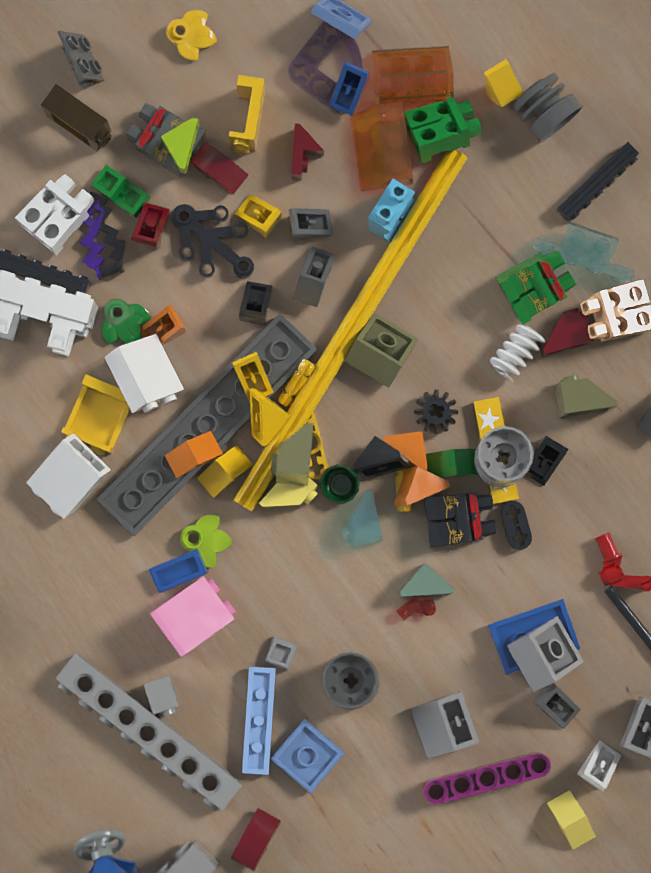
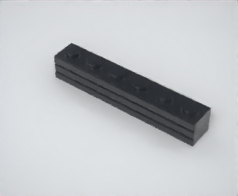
(602, 177)
(46, 274)

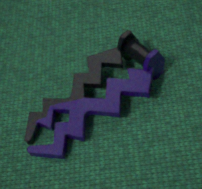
(92, 259)

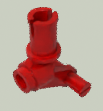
(612, 572)

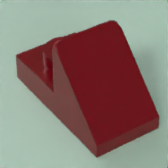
(303, 145)
(151, 225)

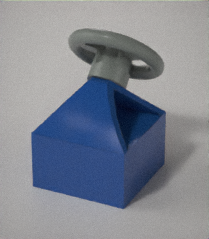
(102, 852)

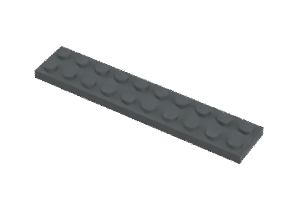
(220, 409)

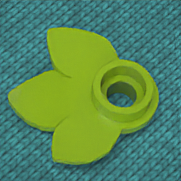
(210, 539)

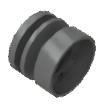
(547, 107)
(340, 669)

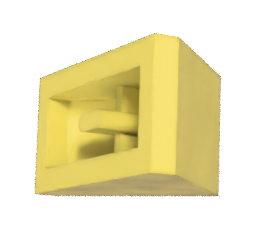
(571, 819)

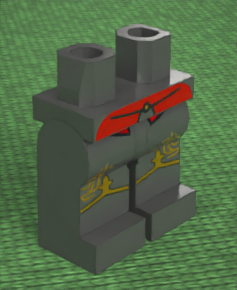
(150, 141)

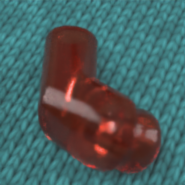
(418, 605)

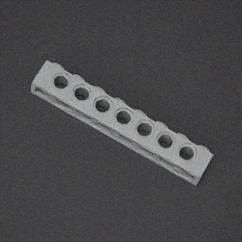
(69, 682)

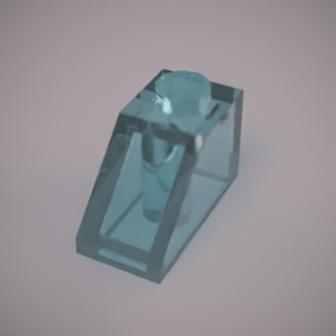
(363, 523)

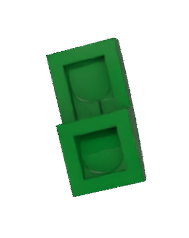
(120, 191)

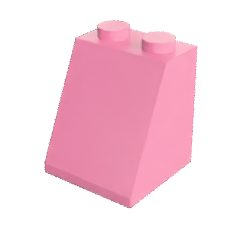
(193, 615)

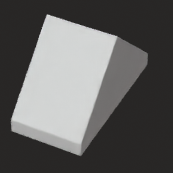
(600, 766)

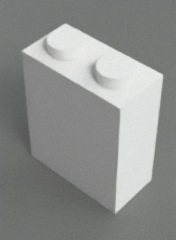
(144, 374)
(68, 476)

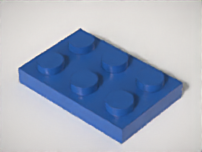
(514, 627)

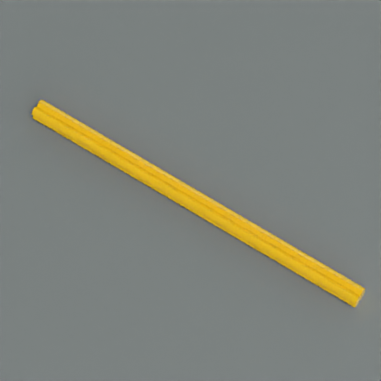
(354, 322)

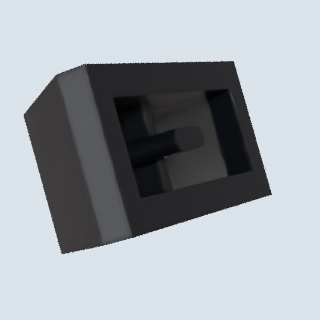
(255, 303)
(546, 459)
(379, 460)

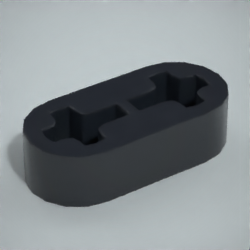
(522, 522)

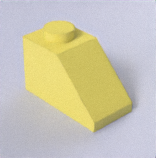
(289, 495)

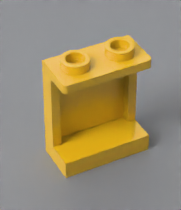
(252, 89)
(98, 415)

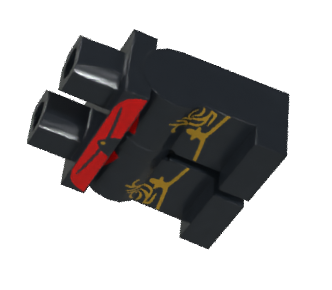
(465, 518)

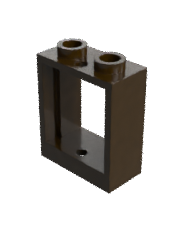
(77, 118)

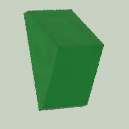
(452, 463)

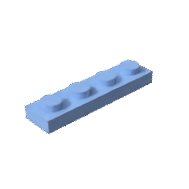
(258, 720)

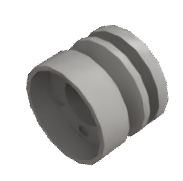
(509, 443)

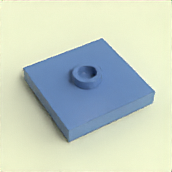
(342, 17)
(307, 756)

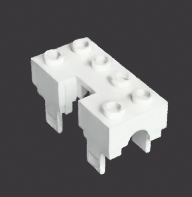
(69, 313)

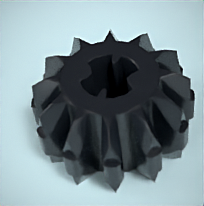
(434, 420)

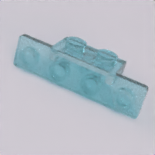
(588, 249)

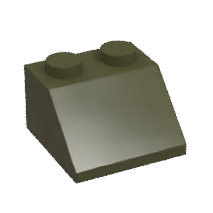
(381, 350)
(581, 397)
(293, 457)

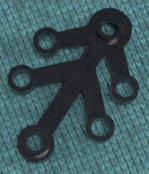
(209, 237)

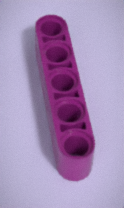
(500, 779)

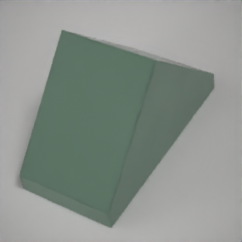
(425, 583)

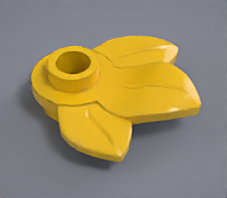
(195, 34)

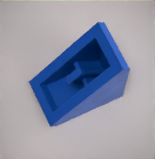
(349, 88)

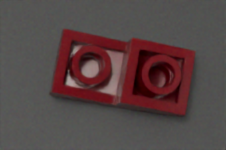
(219, 168)
(255, 839)

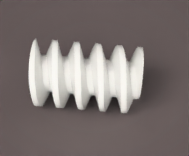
(516, 351)

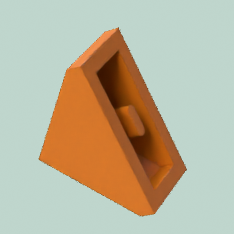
(165, 325)
(411, 446)
(193, 454)
(418, 485)

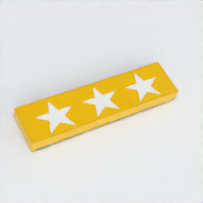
(488, 417)

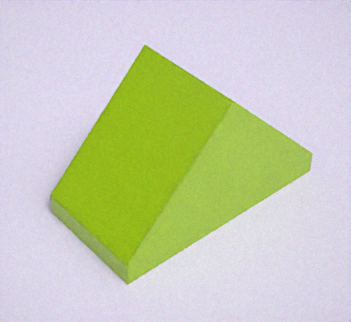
(181, 143)

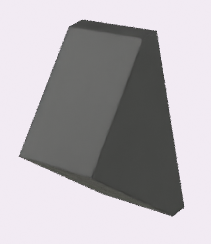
(309, 223)
(556, 705)

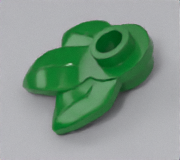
(126, 325)

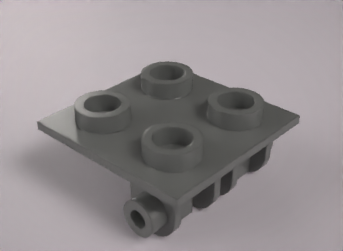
(78, 51)

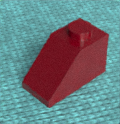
(568, 333)

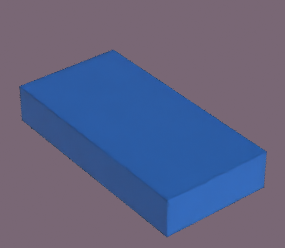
(178, 570)

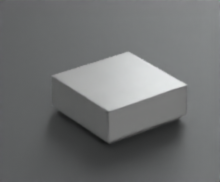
(281, 653)

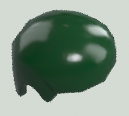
(339, 483)

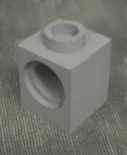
(162, 696)

